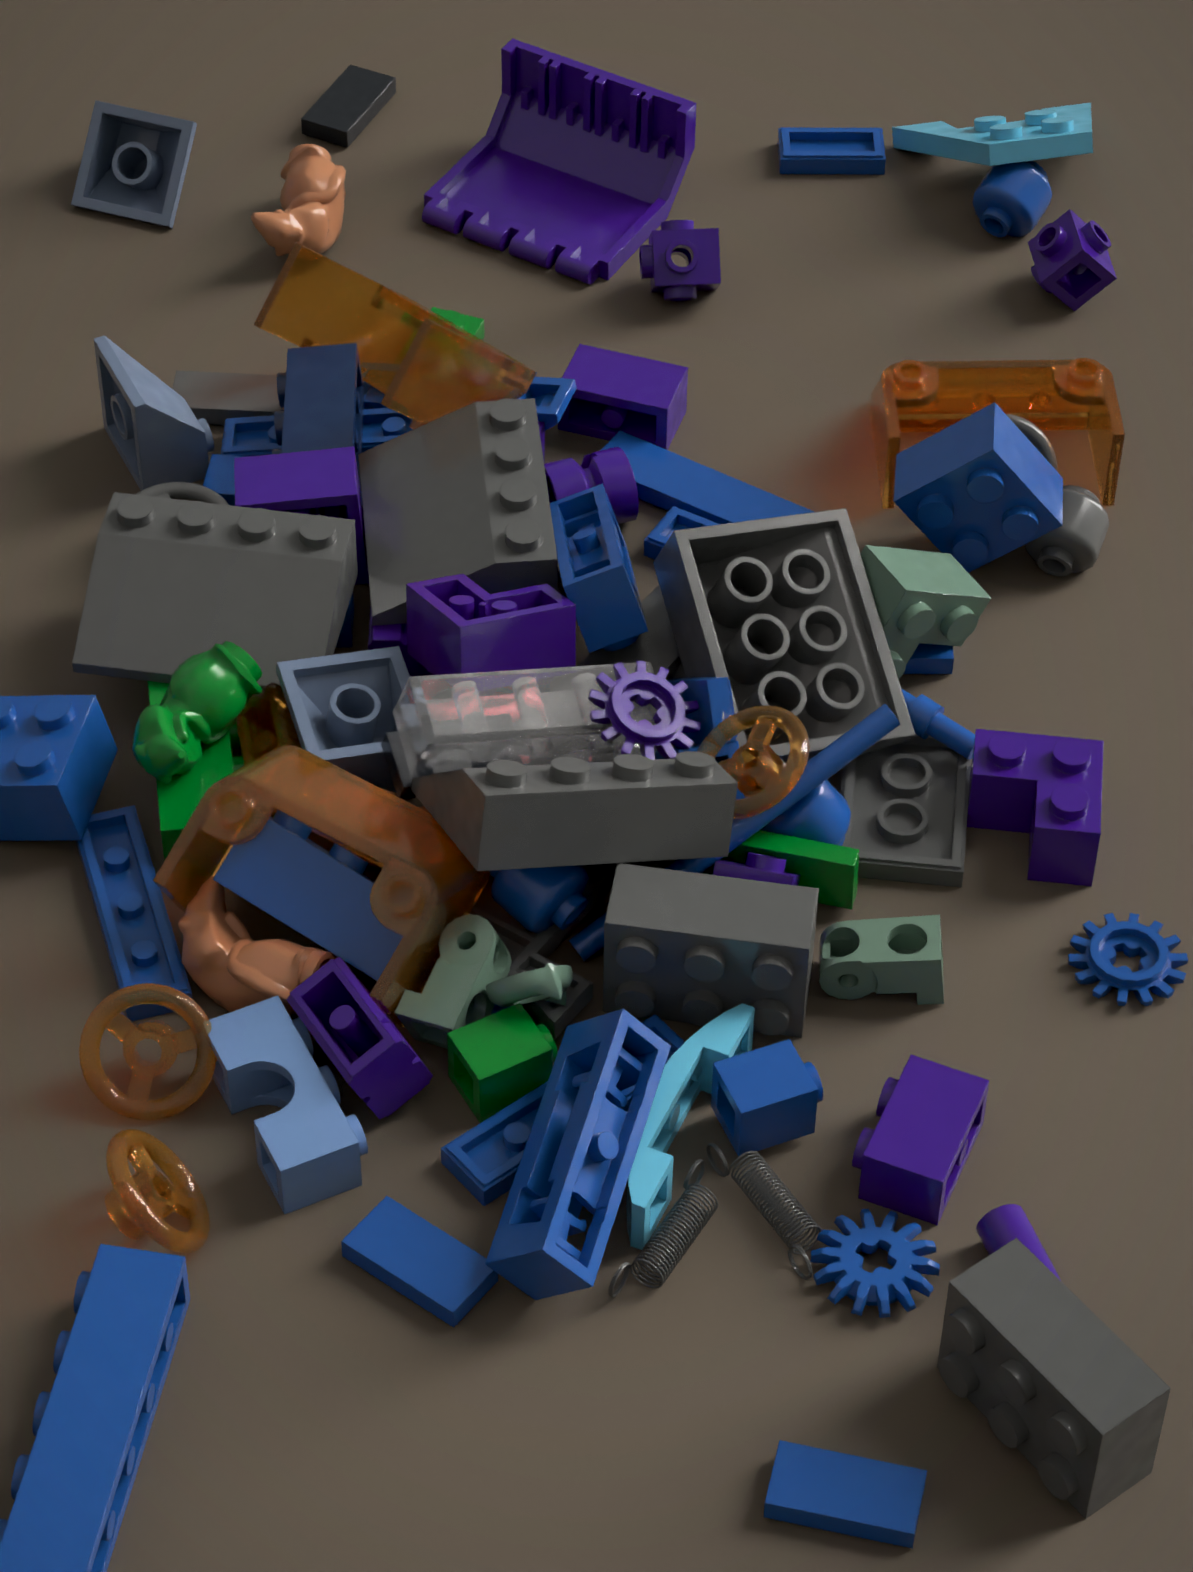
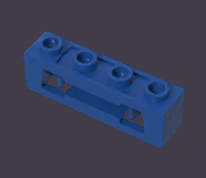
(597, 570)
(578, 1155)

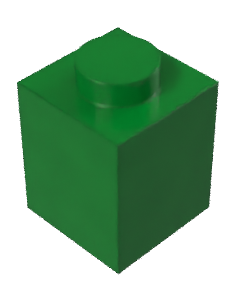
(499, 1059)

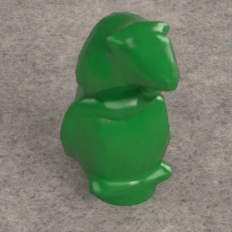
(197, 708)

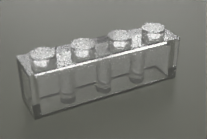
(506, 716)

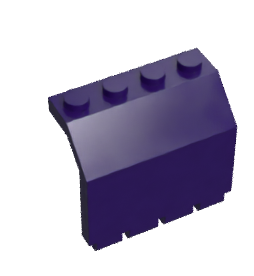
(568, 166)

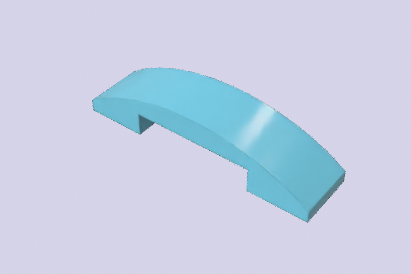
(680, 1083)

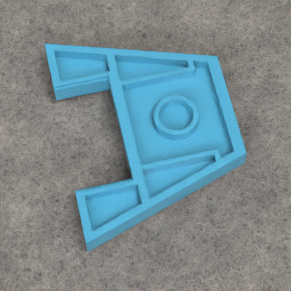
(994, 141)

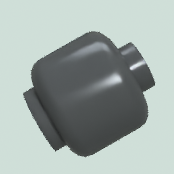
(1079, 539)

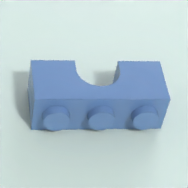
(309, 1144)

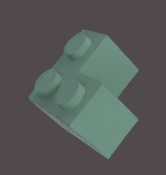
(922, 599)

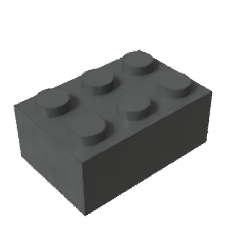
(707, 944)
(1051, 1378)

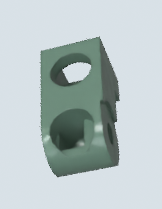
(883, 958)
(456, 987)

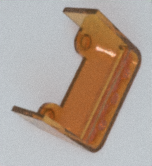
(402, 346)
(1045, 392)
(423, 871)

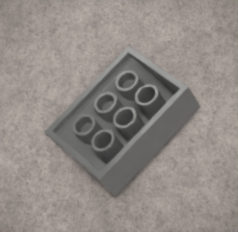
(458, 501)
(199, 573)
(786, 621)
(584, 810)

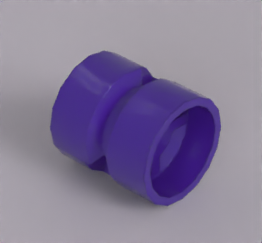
(604, 466)

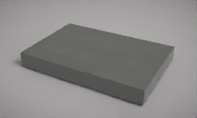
(909, 812)

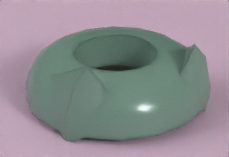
(532, 986)

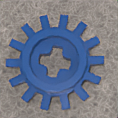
(1134, 939)
(882, 1285)

